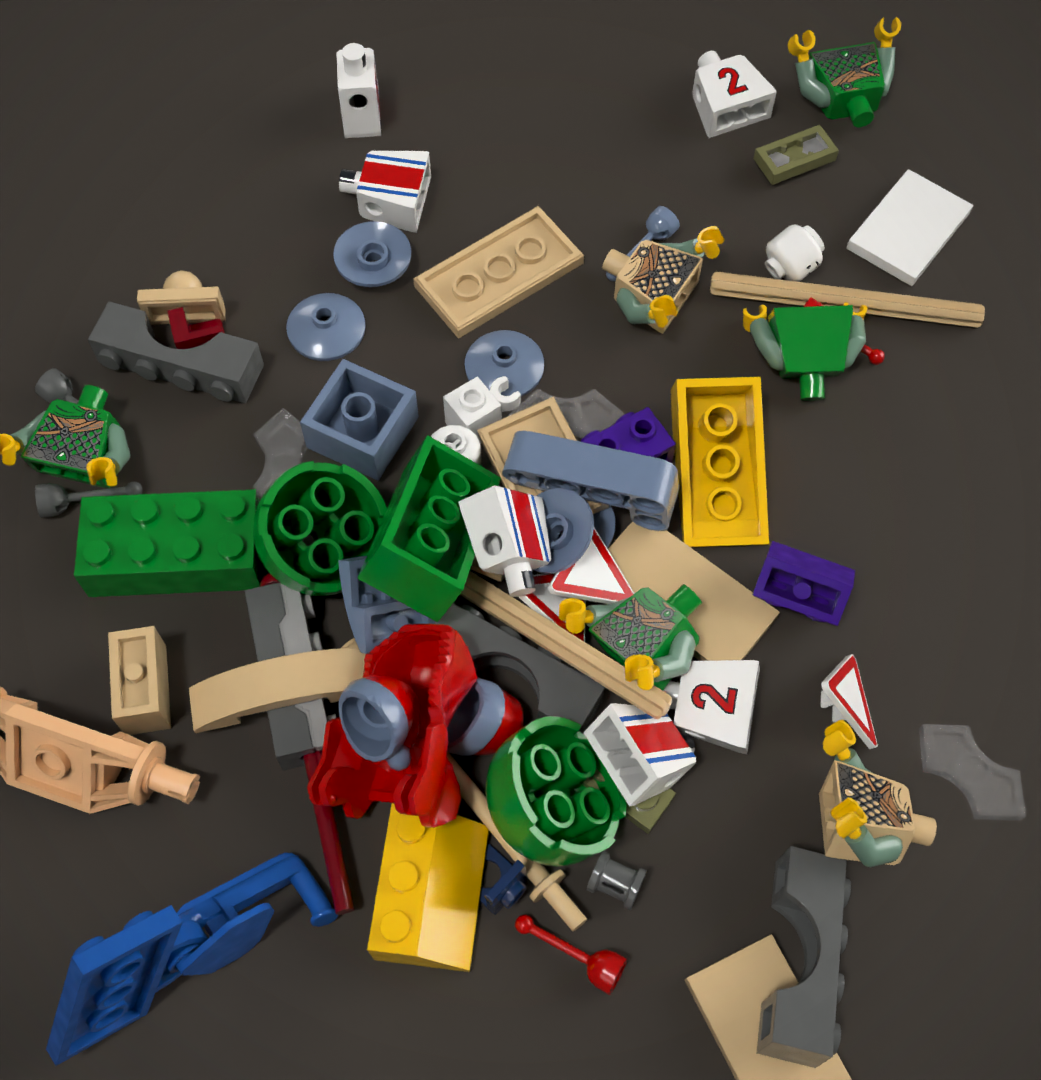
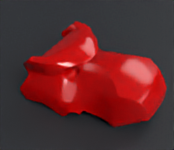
(441, 675)

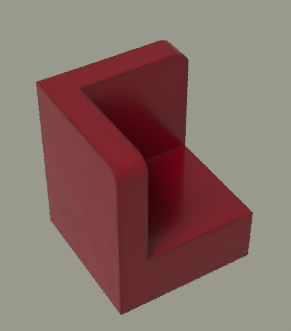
(194, 335)

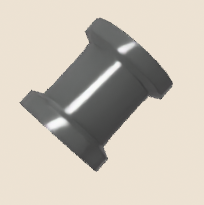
(616, 880)

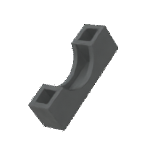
(222, 366)
(556, 686)
(800, 1020)

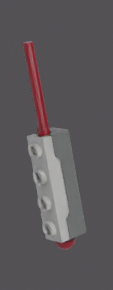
(298, 730)

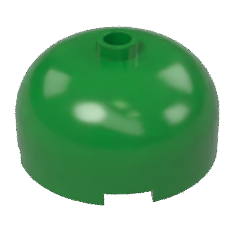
(321, 501)
(540, 798)

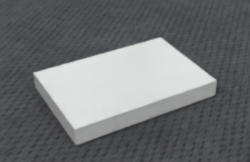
(909, 227)

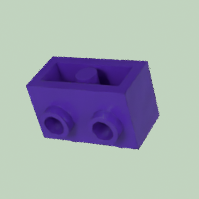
(637, 434)
(804, 583)

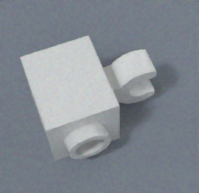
(476, 406)

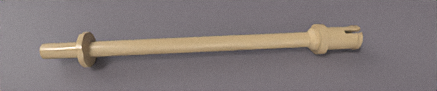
(545, 884)

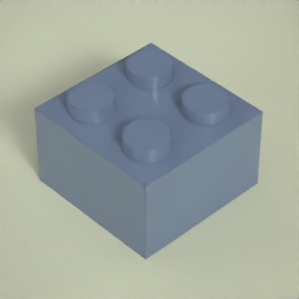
(360, 419)

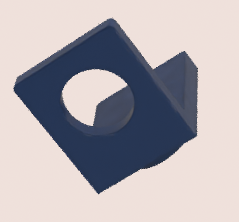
(509, 886)

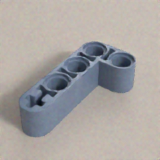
(596, 473)

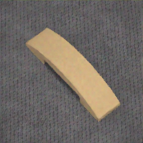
(273, 685)

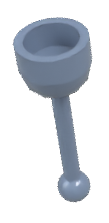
(660, 225)

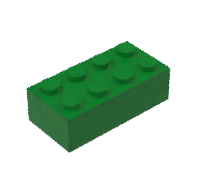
(423, 541)
(167, 543)

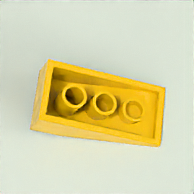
(720, 461)

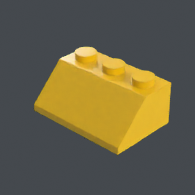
(428, 893)

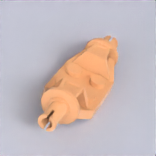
(82, 764)

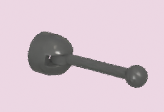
(54, 386)
(54, 499)

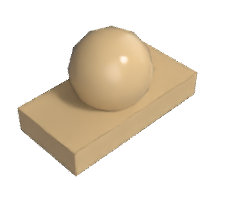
(184, 291)

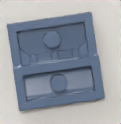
(370, 611)

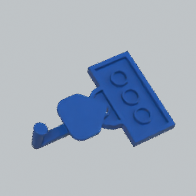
(118, 976)

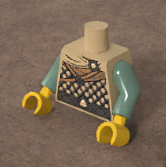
(659, 277)
(863, 812)

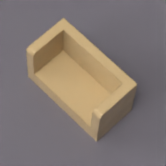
(139, 680)

